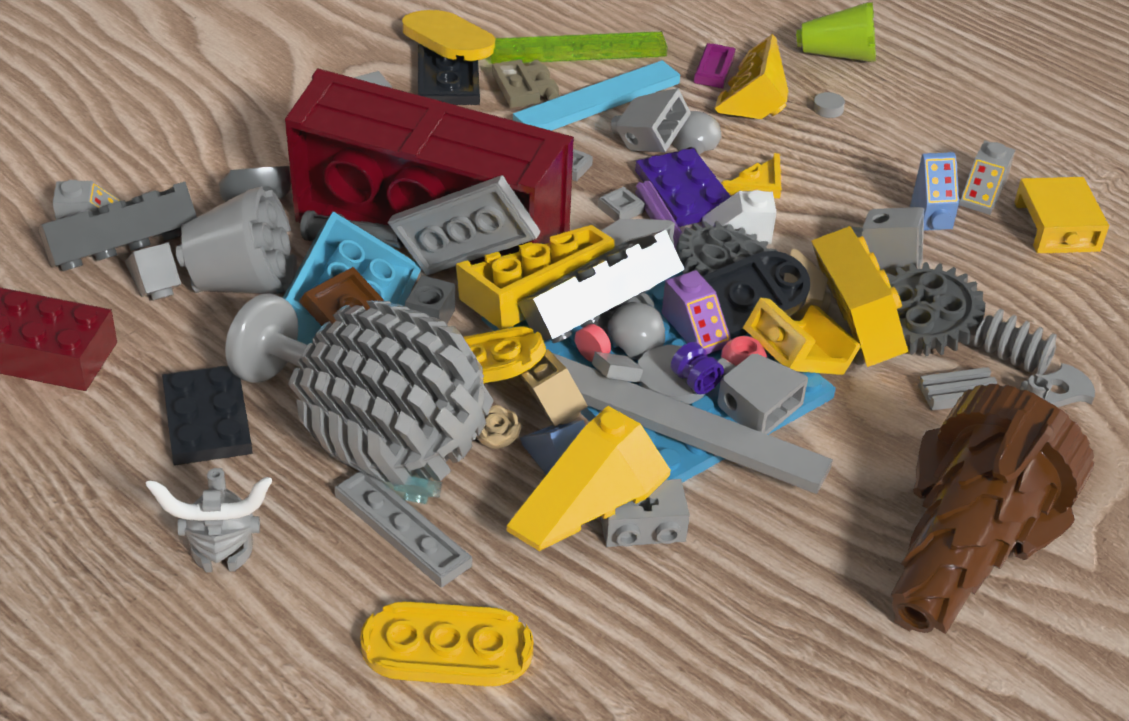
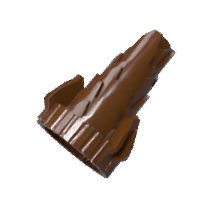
(992, 483)

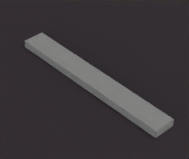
(702, 428)

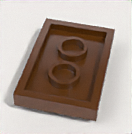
(339, 291)

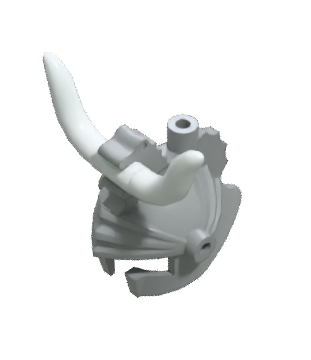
(217, 520)

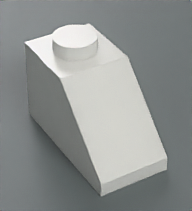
(747, 210)

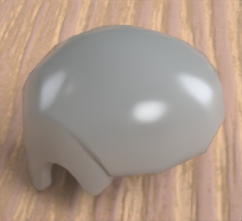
(699, 132)
(636, 329)

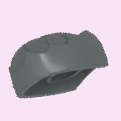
(270, 178)

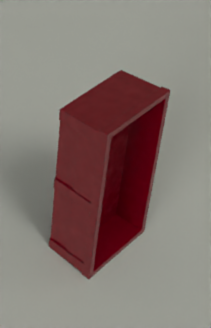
(389, 150)

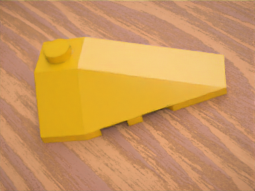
(758, 86)

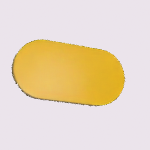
(448, 35)
(506, 352)
(447, 644)

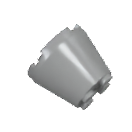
(239, 246)

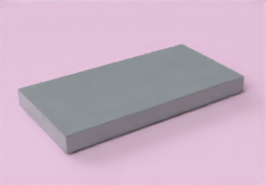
(464, 225)

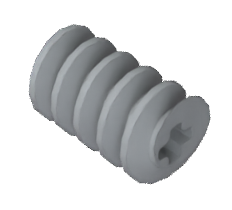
(1016, 342)

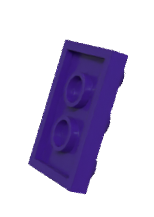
(683, 184)

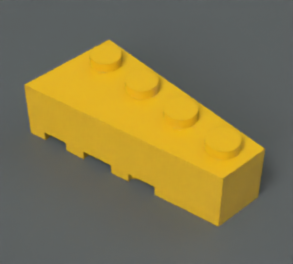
(500, 282)
(862, 294)

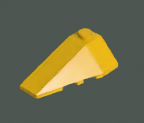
(597, 473)

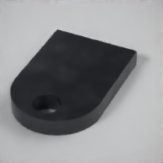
(757, 277)

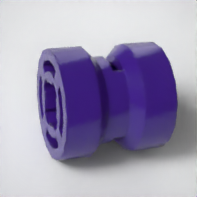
(701, 371)

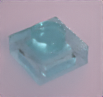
(419, 489)

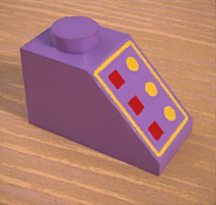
(695, 311)

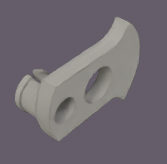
(1073, 381)

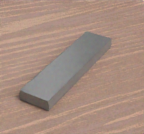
(404, 528)

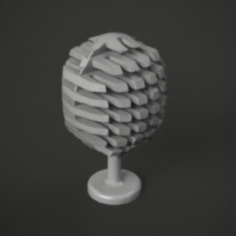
(374, 387)

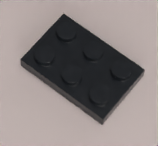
(206, 415)

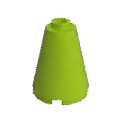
(841, 34)

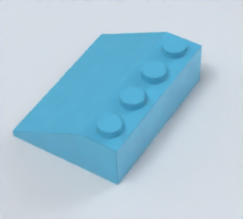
(345, 246)

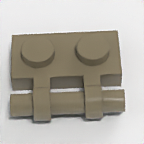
(518, 85)

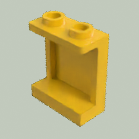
(1063, 214)
(805, 345)

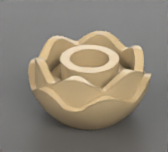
(501, 428)

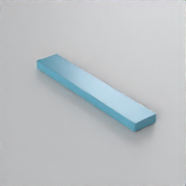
(599, 97)

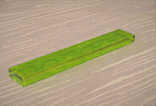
(580, 47)

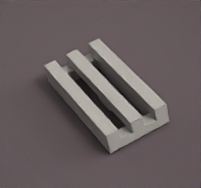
(954, 383)

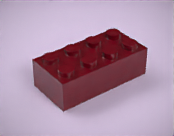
(53, 339)

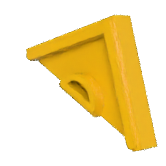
(758, 177)

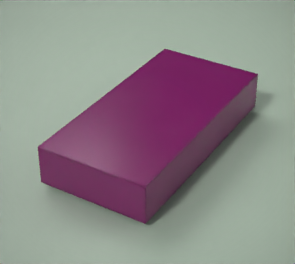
(714, 65)

